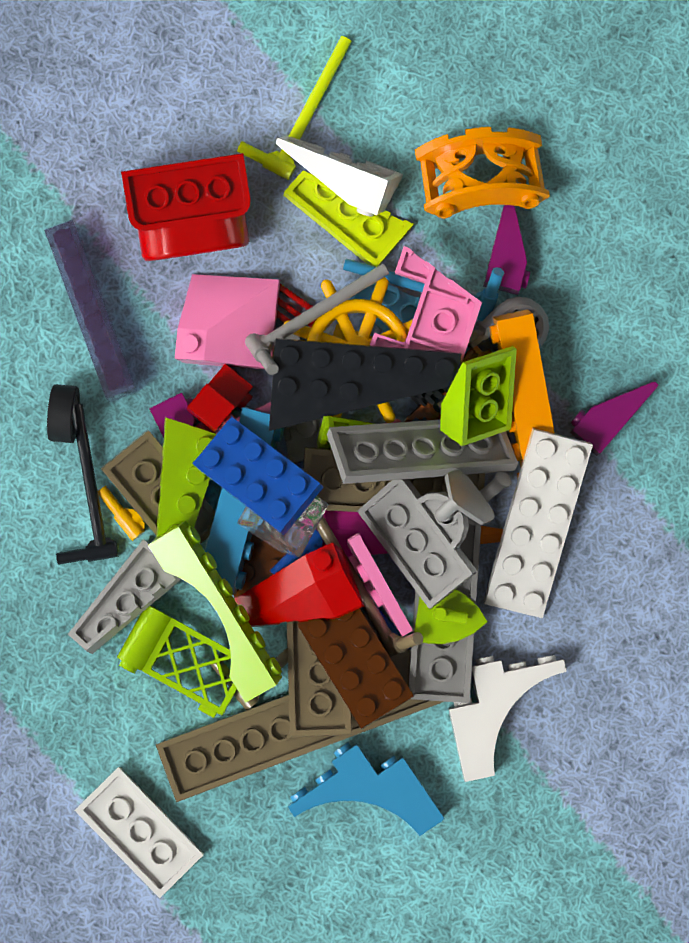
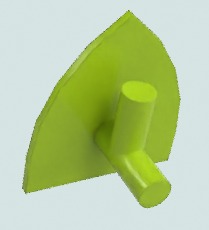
(449, 620)

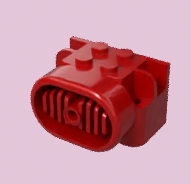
(189, 206)

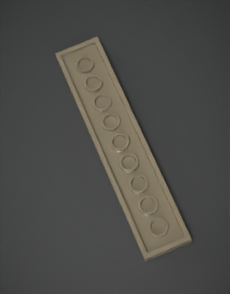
(254, 742)

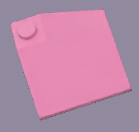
(220, 317)

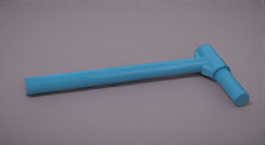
(487, 296)

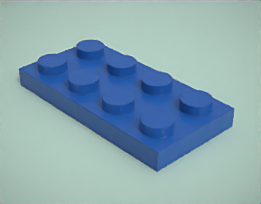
(258, 475)

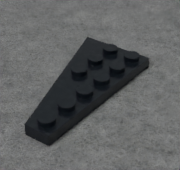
(341, 377)

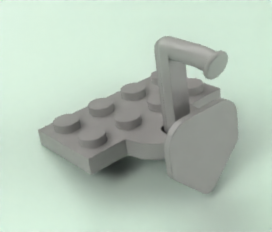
(419, 531)

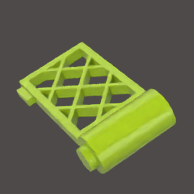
(145, 647)

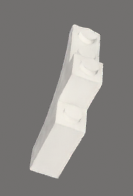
(496, 690)

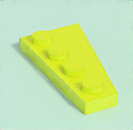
(365, 236)

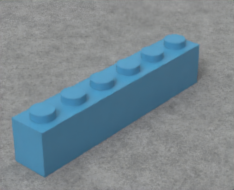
(228, 540)

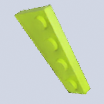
(180, 481)

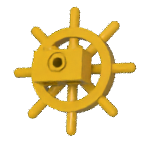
(345, 332)

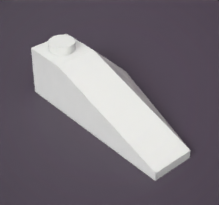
(359, 184)

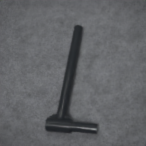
(102, 546)

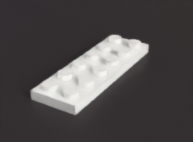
(537, 523)

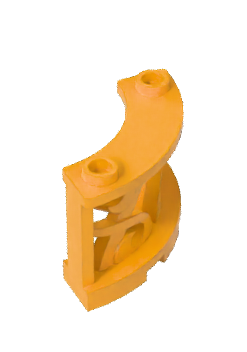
(505, 188)

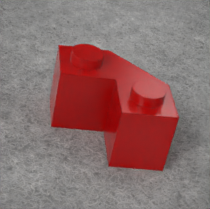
(220, 398)

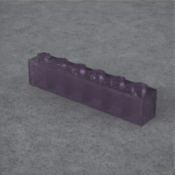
(91, 311)

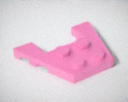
(443, 312)

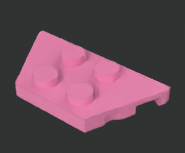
(375, 583)

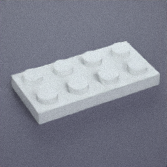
(139, 832)

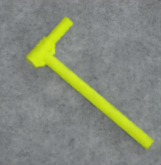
(281, 162)

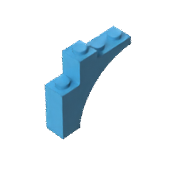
(356, 780)

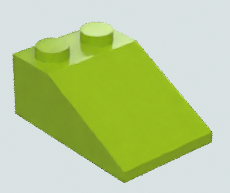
(480, 398)

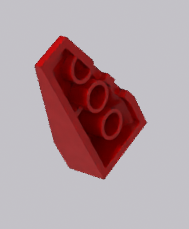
(305, 590)

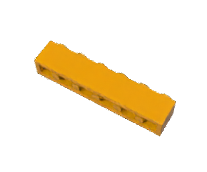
(530, 394)

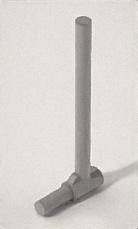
(262, 345)

